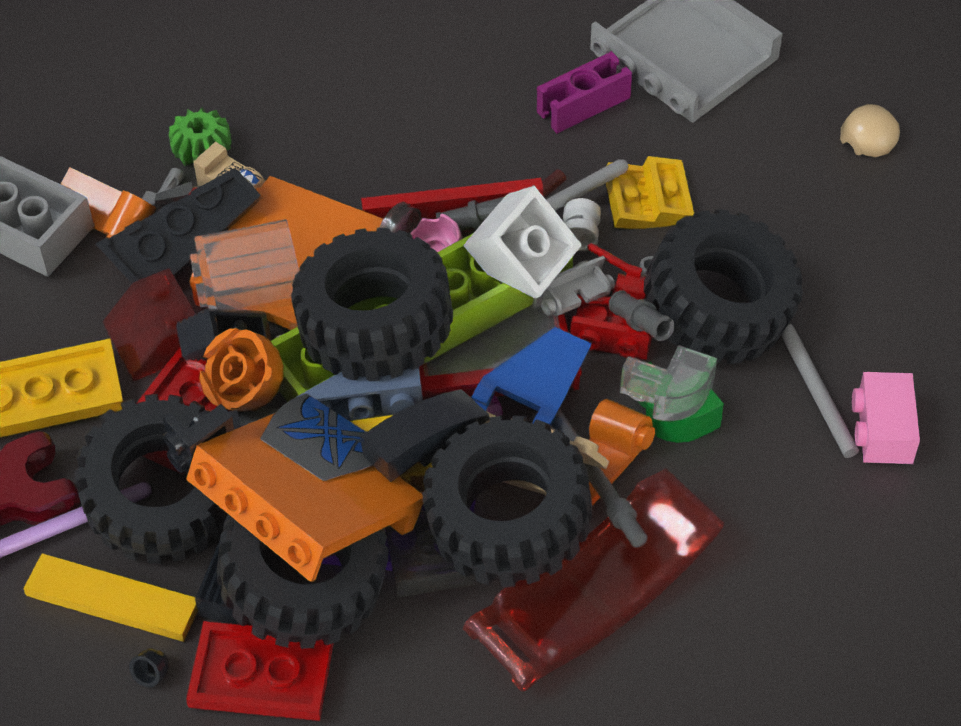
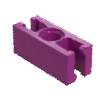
(583, 92)

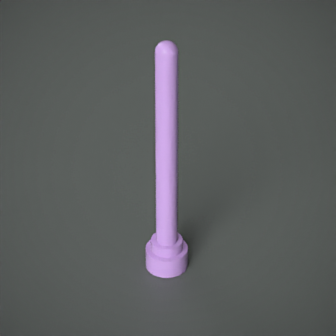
(62, 523)

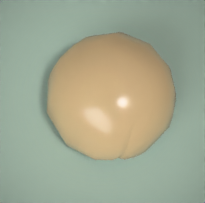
(870, 131)

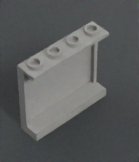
(690, 50)

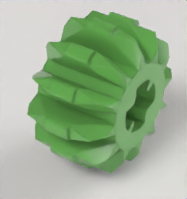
(196, 133)

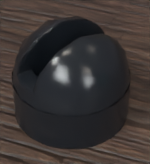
(143, 664)

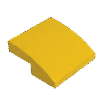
(650, 195)

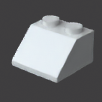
(523, 242)

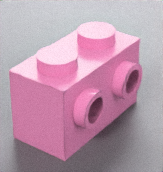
(887, 418)

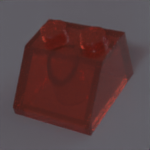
(146, 322)

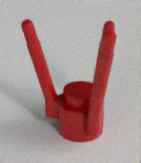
(630, 282)

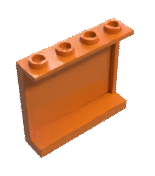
(311, 222)
(292, 507)

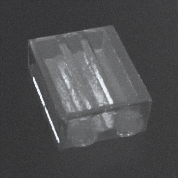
(246, 267)

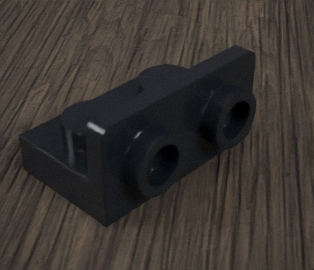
(203, 427)

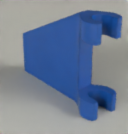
(537, 374)

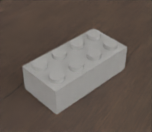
(39, 218)

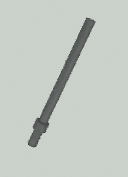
(618, 509)

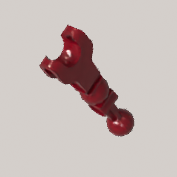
(22, 496)

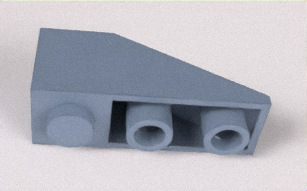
(367, 398)

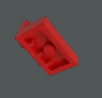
(609, 332)

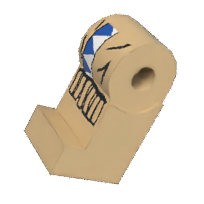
(216, 162)

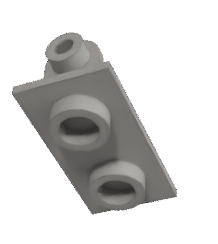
(584, 279)

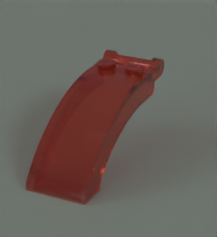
(600, 585)

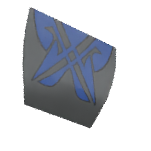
(316, 438)

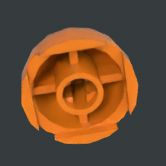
(241, 370)

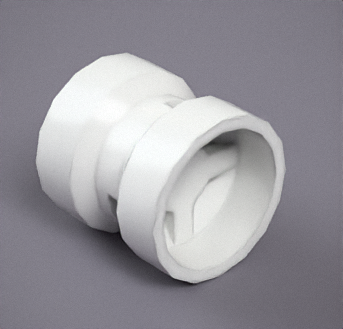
(582, 218)

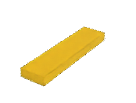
(112, 597)

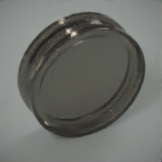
(402, 218)

